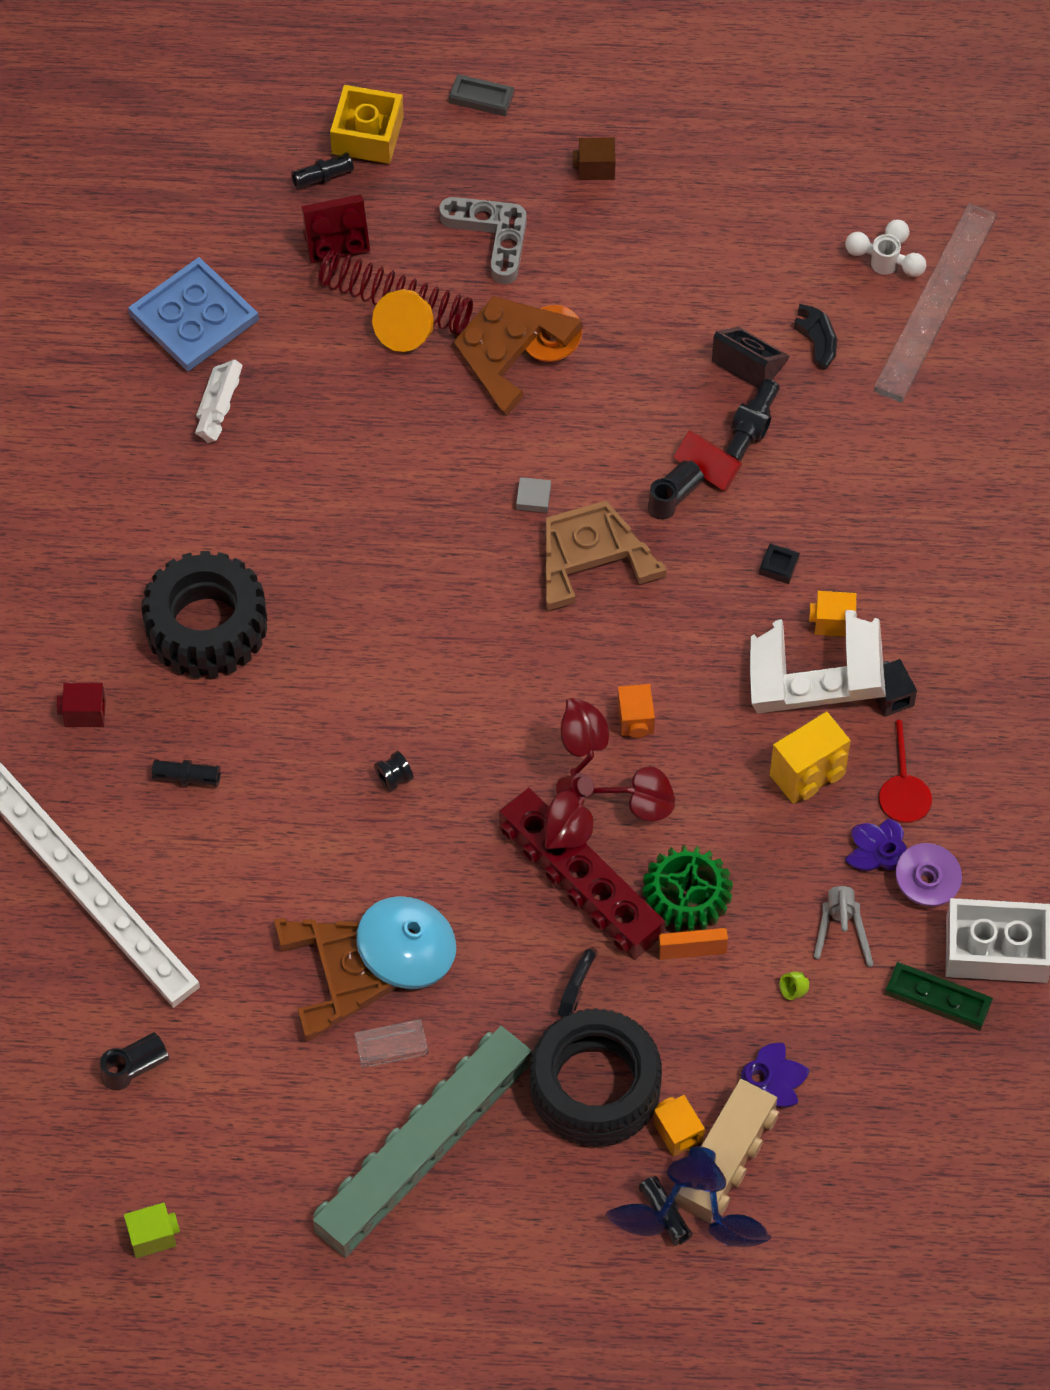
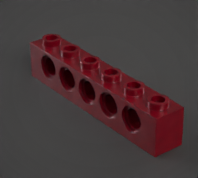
(633, 937)

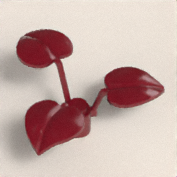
(568, 821)

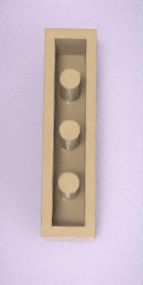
(734, 1140)

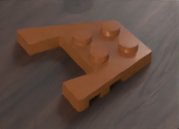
(501, 335)
(347, 977)

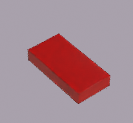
(713, 462)

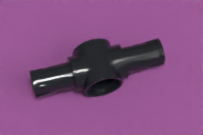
(752, 420)

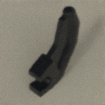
(820, 331)
(572, 991)

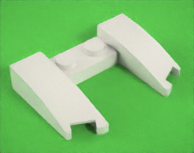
(859, 680)

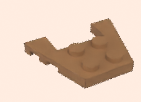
(587, 540)

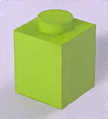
(151, 1229)

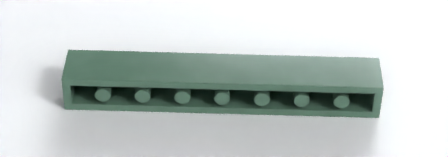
(422, 1141)

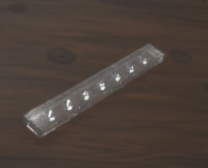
(935, 303)

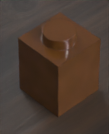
(595, 158)

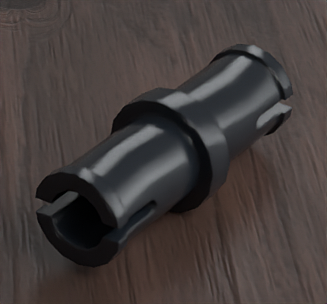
(322, 171)
(186, 772)
(656, 1197)

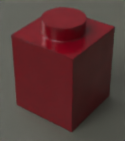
(82, 704)

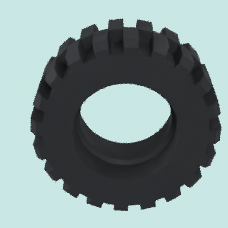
(198, 579)

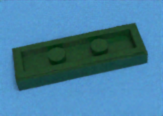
(938, 996)

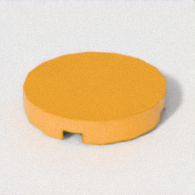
(402, 320)

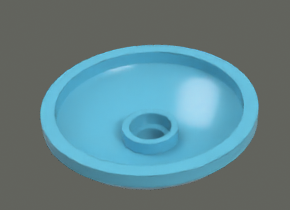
(399, 955)

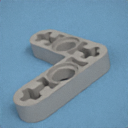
(497, 223)

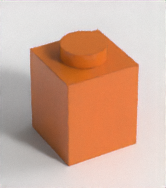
(636, 710)

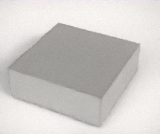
(533, 495)

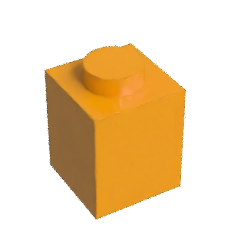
(830, 612)
(678, 1124)

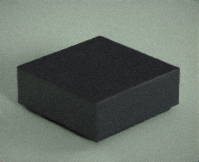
(779, 563)

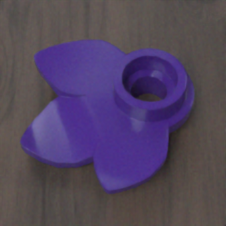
(874, 845)
(779, 1074)

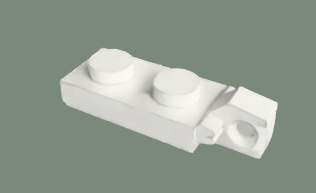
(217, 399)

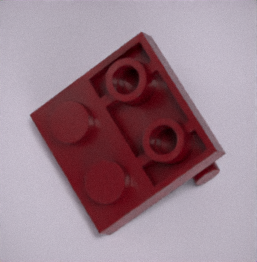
(336, 226)

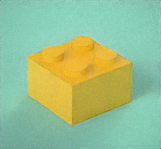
(367, 124)
(810, 758)

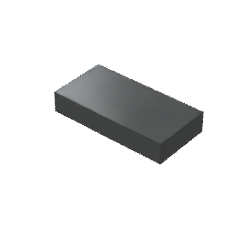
(481, 95)

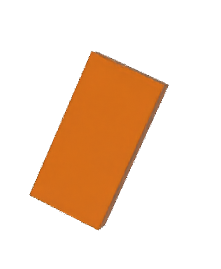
(693, 943)

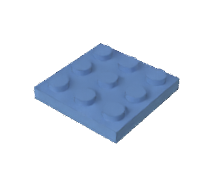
(193, 314)

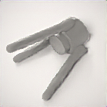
(842, 907)

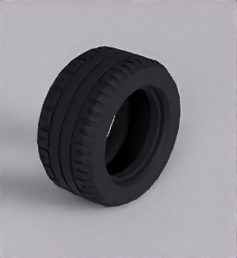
(595, 1123)

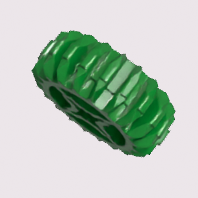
(712, 897)

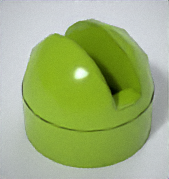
(794, 980)

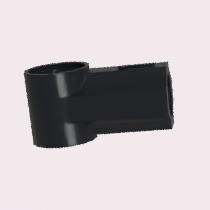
(673, 489)
(135, 1060)

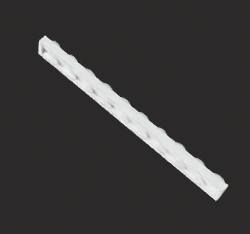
(94, 892)

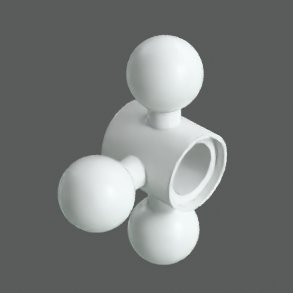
(890, 244)

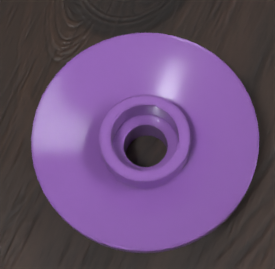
(929, 861)

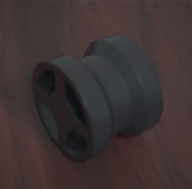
(394, 771)

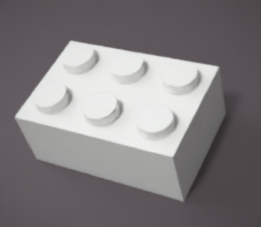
(998, 940)

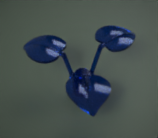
(700, 1173)

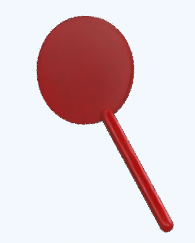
(904, 796)

